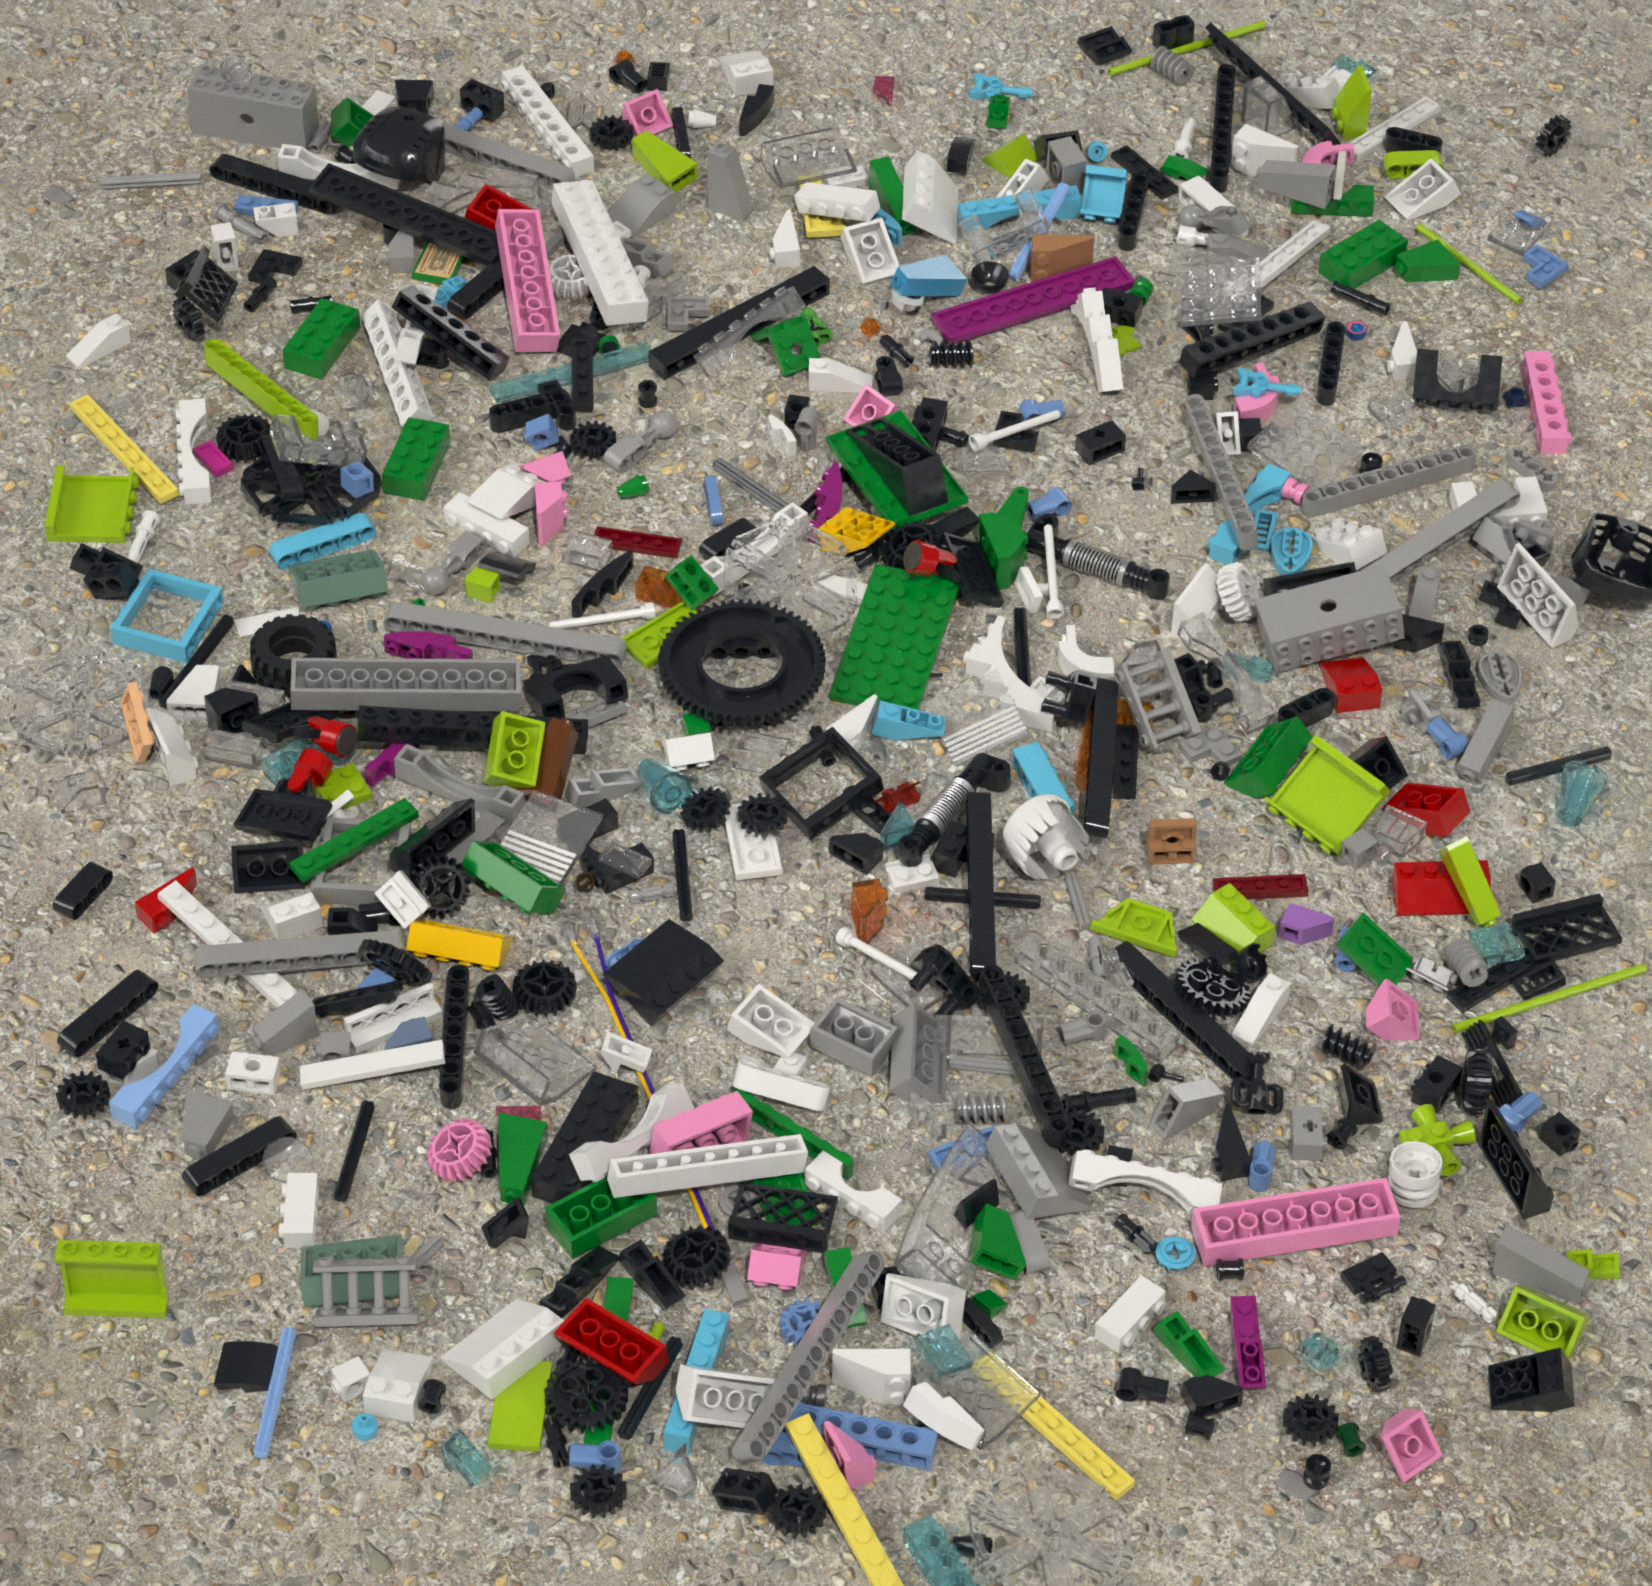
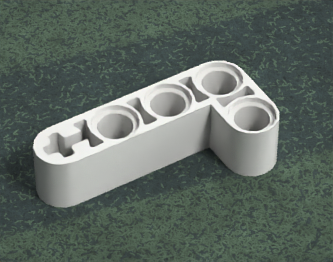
(779, 1085)

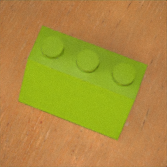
(514, 751)
(1235, 919)
(1542, 1321)

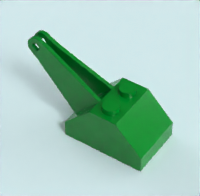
(1004, 539)

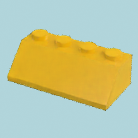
(458, 943)

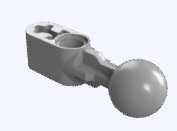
(1223, 218)
(633, 448)
(460, 555)

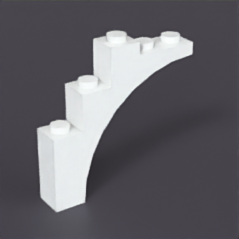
(1103, 347)
(988, 657)

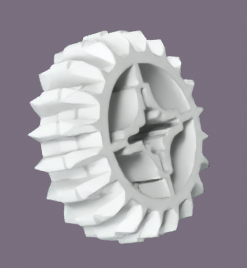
(567, 277)
(1237, 591)

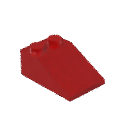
(486, 205)
(1353, 684)
(1437, 805)

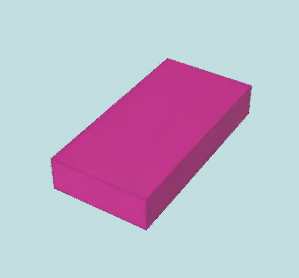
(213, 459)

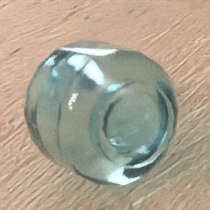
(1320, 1351)

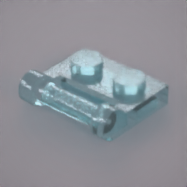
(1489, 947)

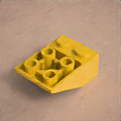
(855, 528)

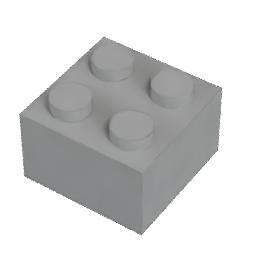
(1066, 163)

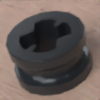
(1478, 635)

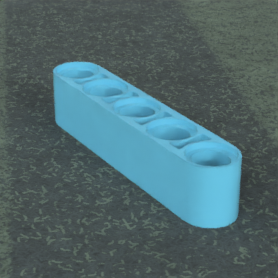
(322, 540)

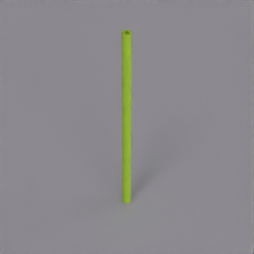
(1186, 48)
(1551, 997)

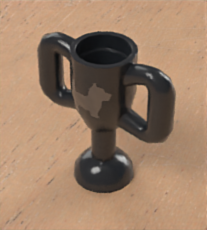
(1257, 1090)

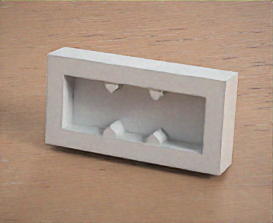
(1030, 590)
(336, 811)

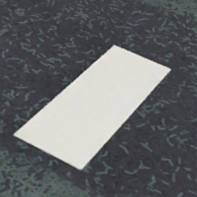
(378, 102)
(250, 625)

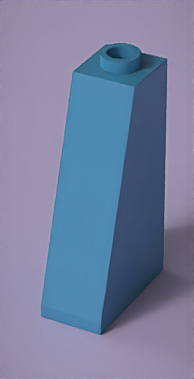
(929, 278)

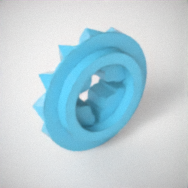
(1183, 1248)

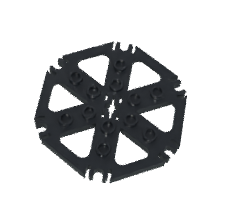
(319, 487)

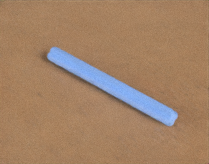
(1049, 211)
(274, 1393)

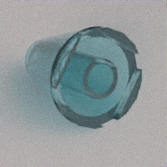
(664, 785)
(1579, 791)

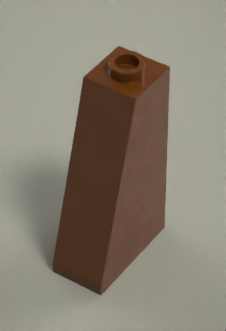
(555, 758)

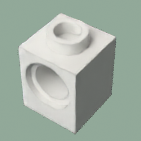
(349, 1379)

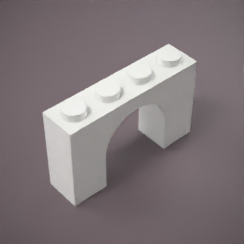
(1528, 507)

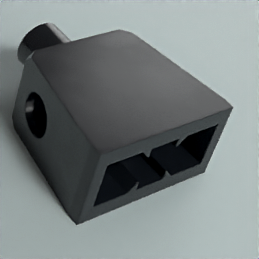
(415, 94)

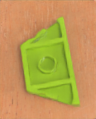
(1139, 925)

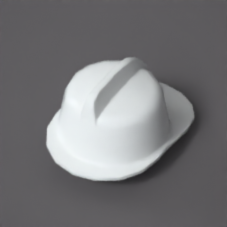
(906, 303)

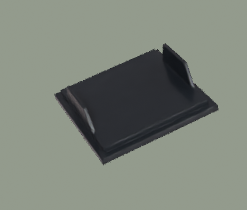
(585, 330)

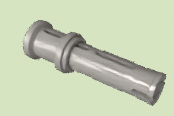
(227, 215)

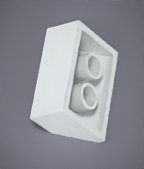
(1198, 597)
(171, 748)

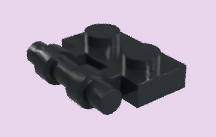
(1370, 1273)

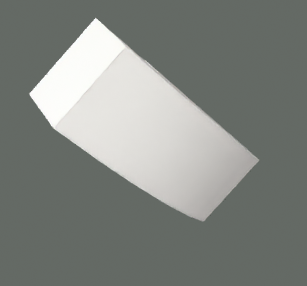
(943, 1415)

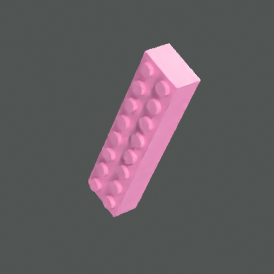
(527, 280)
(1295, 1221)

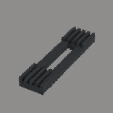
(1507, 1089)

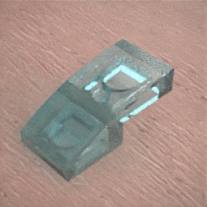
(1346, 63)
(1258, 668)

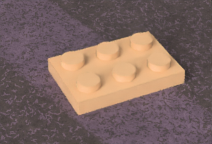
(137, 722)

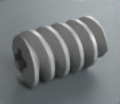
(1172, 66)
(1466, 962)
(981, 1107)

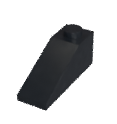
(1231, 1155)

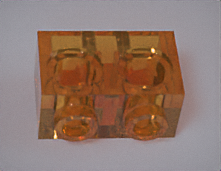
(655, 588)

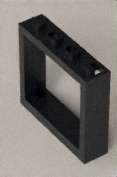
(840, 806)

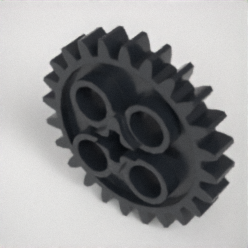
(395, 962)
(1212, 987)
(564, 1403)

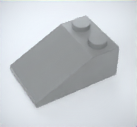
(643, 204)

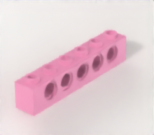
(1546, 402)

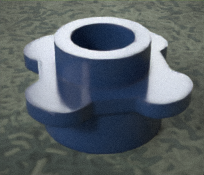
(1515, 397)

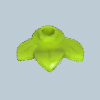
(1125, 339)

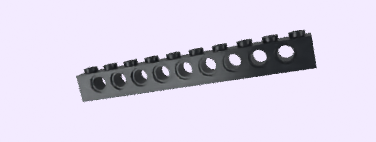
(440, 727)

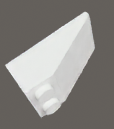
(746, 71)
(1255, 146)
(1423, 191)
(870, 250)
(506, 492)
(769, 1023)
(921, 1304)
(874, 1373)
(396, 1385)

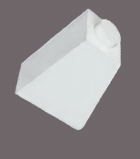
(188, 698)

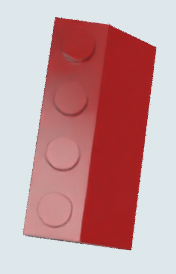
(1428, 889)
(613, 1342)

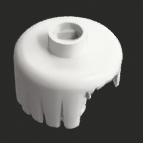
(1045, 826)

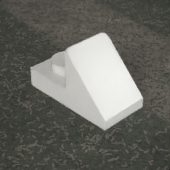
(622, 1051)

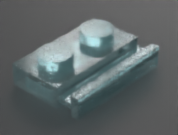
(944, 1350)

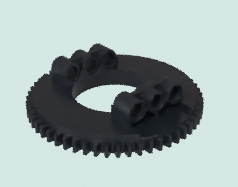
(741, 632)

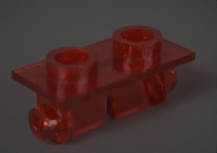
(905, 793)

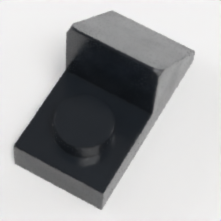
(509, 1221)

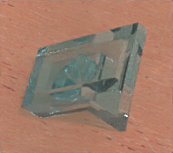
(464, 1456)

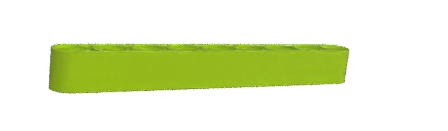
(258, 386)

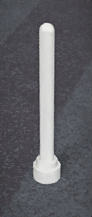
(979, 441)
(1054, 608)
(646, 611)
(847, 938)

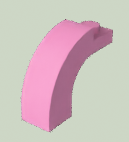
(1328, 153)
(1258, 407)

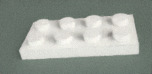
(750, 854)

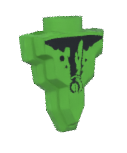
(819, 330)

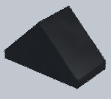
(1192, 489)

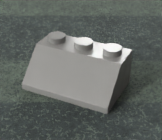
(853, 1036)

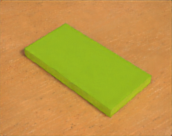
(645, 641)
(521, 1412)

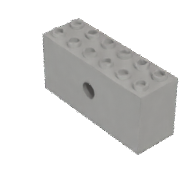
(262, 113)
(1329, 618)

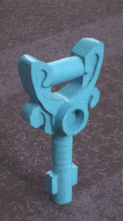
(995, 87)
(1261, 385)

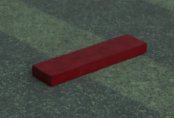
(641, 542)
(1266, 886)

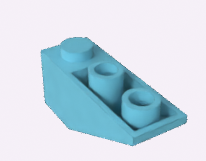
(901, 722)

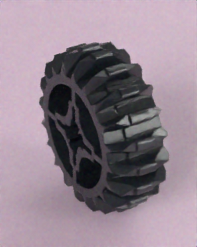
(241, 436)
(903, 536)
(455, 871)
(559, 990)
(1476, 1080)
(710, 1259)

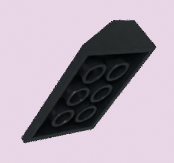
(663, 970)
(1513, 1164)

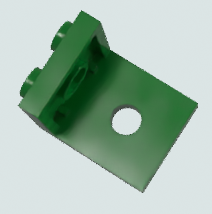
(786, 334)

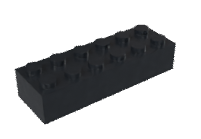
(596, 1116)

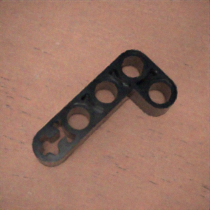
(517, 412)

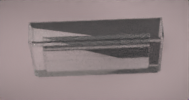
(625, 860)

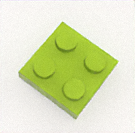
(342, 780)

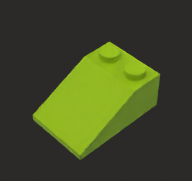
(1353, 105)

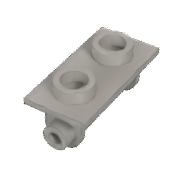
(1424, 971)

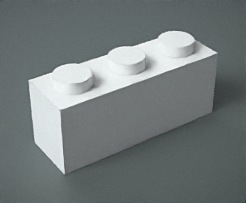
(299, 1210)
(1130, 1314)

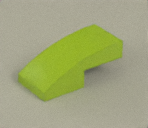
(1600, 1265)

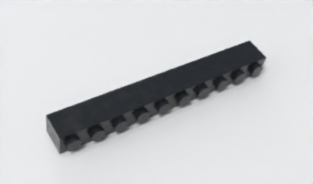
(679, 352)

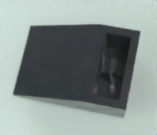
(1532, 1383)

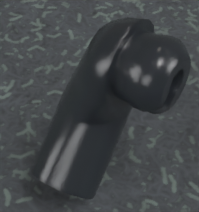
(563, 446)

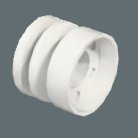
(1414, 1174)

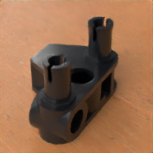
(1079, 694)
(1201, 699)
(941, 970)

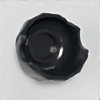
(1251, 963)

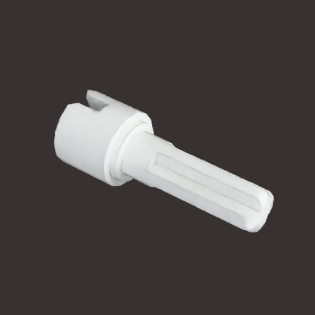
(1190, 236)

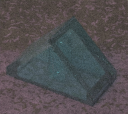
(898, 825)

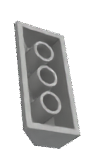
(915, 1056)

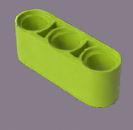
(1404, 163)

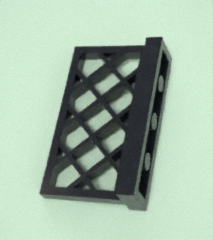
(195, 276)
(1559, 916)
(780, 1232)

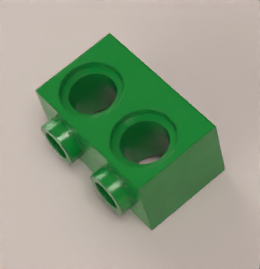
(691, 582)

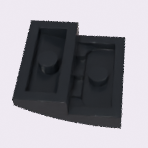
(1104, 45)
(506, 565)
(245, 1365)

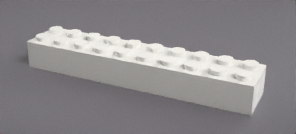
(599, 252)

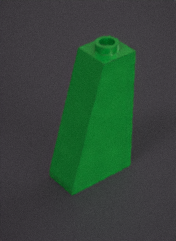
(889, 190)
(519, 1154)

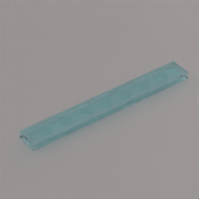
(602, 365)

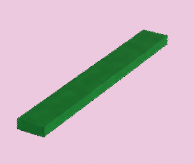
(618, 1302)

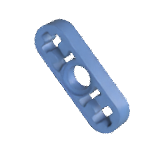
(713, 500)

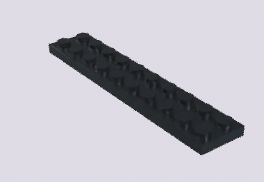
(1250, 67)
(406, 214)

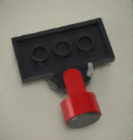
(960, 562)
(319, 725)
(292, 806)

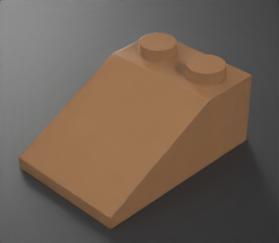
(1059, 254)

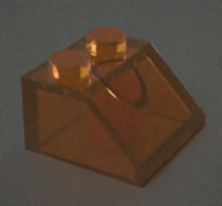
(868, 908)

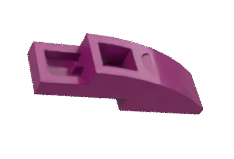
(828, 496)
(424, 646)
(383, 764)
(1247, 1342)

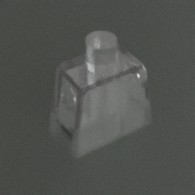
(1398, 833)

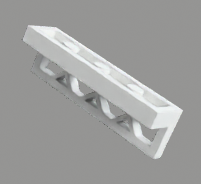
(380, 1029)

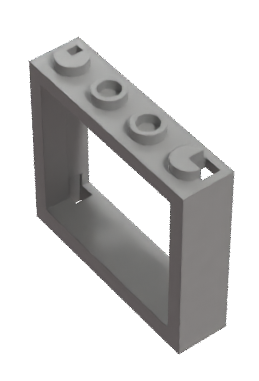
(349, 893)

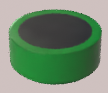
(608, 344)

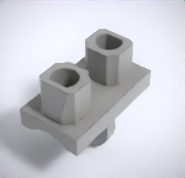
(1528, 532)
(1418, 712)

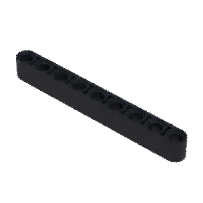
(1222, 127)
(1101, 758)
(980, 881)
(1189, 1020)
(1024, 1055)

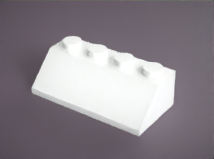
(720, 1395)

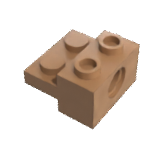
(1171, 841)

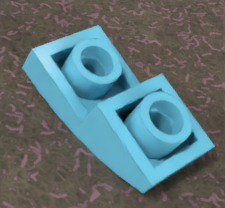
(892, 226)
(449, 287)

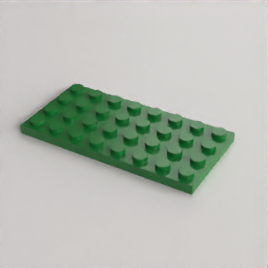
(895, 638)

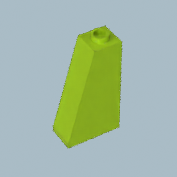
(664, 161)
(1470, 882)

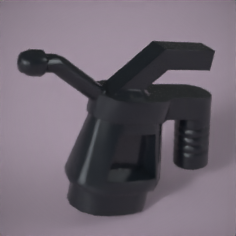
(868, 554)

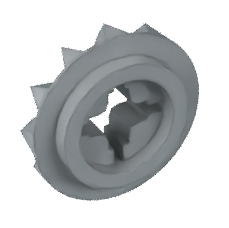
(728, 1198)

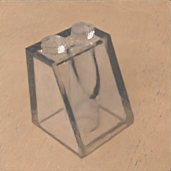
(1266, 108)

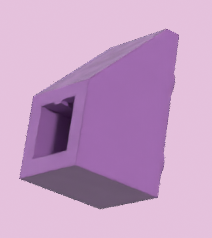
(1305, 925)

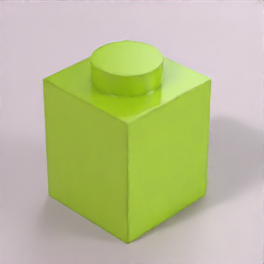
(482, 584)

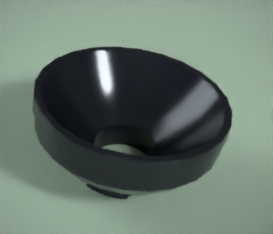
(989, 272)

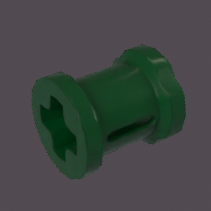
(1351, 1440)

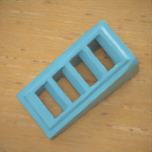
(1267, 517)

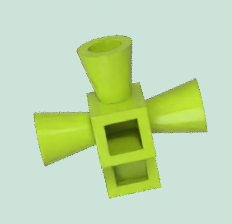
(1439, 1136)

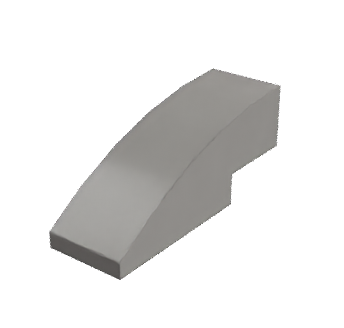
(645, 254)
(602, 785)

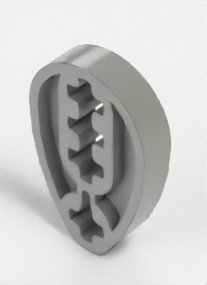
(1493, 683)

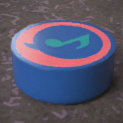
(1356, 330)

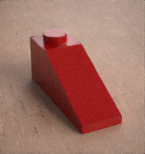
(153, 911)

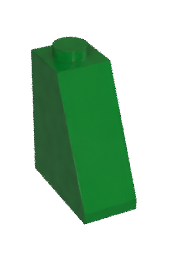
(1427, 263)
(996, 1243)

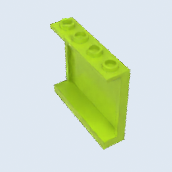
(90, 507)
(1328, 796)
(113, 1278)

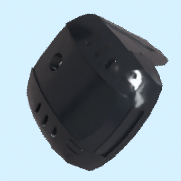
(402, 145)
(1629, 577)

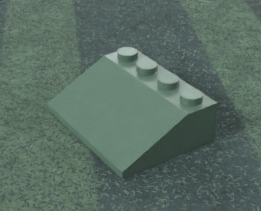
(338, 579)
(369, 1248)

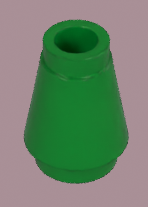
(634, 487)

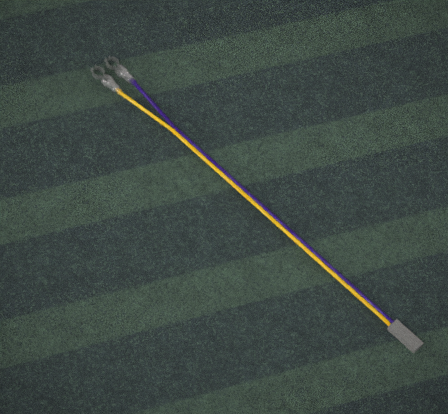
(730, 1278)

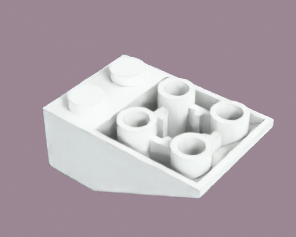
(1350, 542)

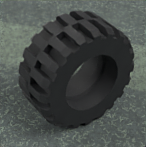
(283, 637)

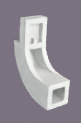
(1072, 658)

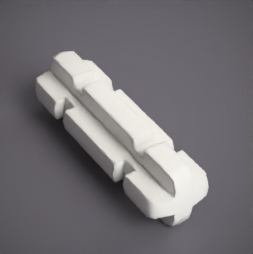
(1476, 1303)

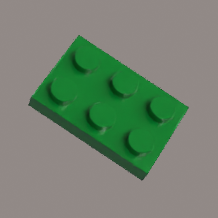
(1374, 951)

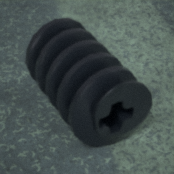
(951, 353)
(497, 997)
(1347, 1048)

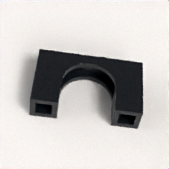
(1429, 391)
(598, 674)
(605, 876)

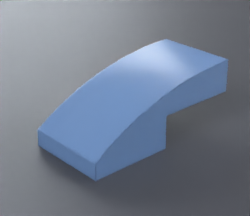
(1529, 219)

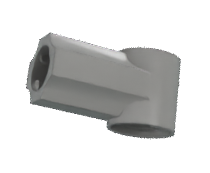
(807, 429)
(1090, 1027)

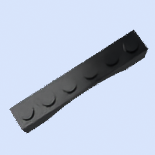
(1205, 384)

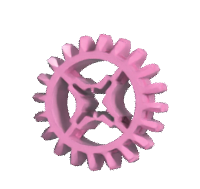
(459, 1149)

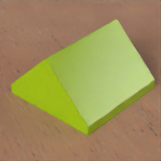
(1011, 155)

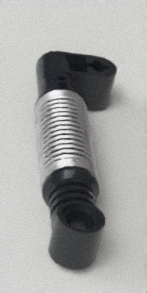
(1073, 554)
(951, 803)

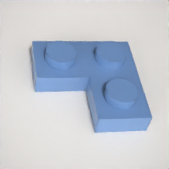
(1546, 266)

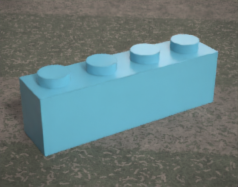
(1037, 773)

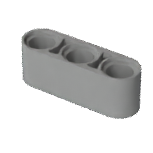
(1030, 1242)

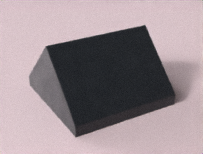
(1358, 1097)

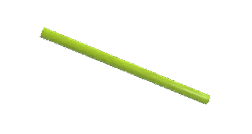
(1471, 265)

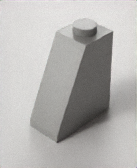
(286, 1026)
(1185, 1105)
(205, 1123)

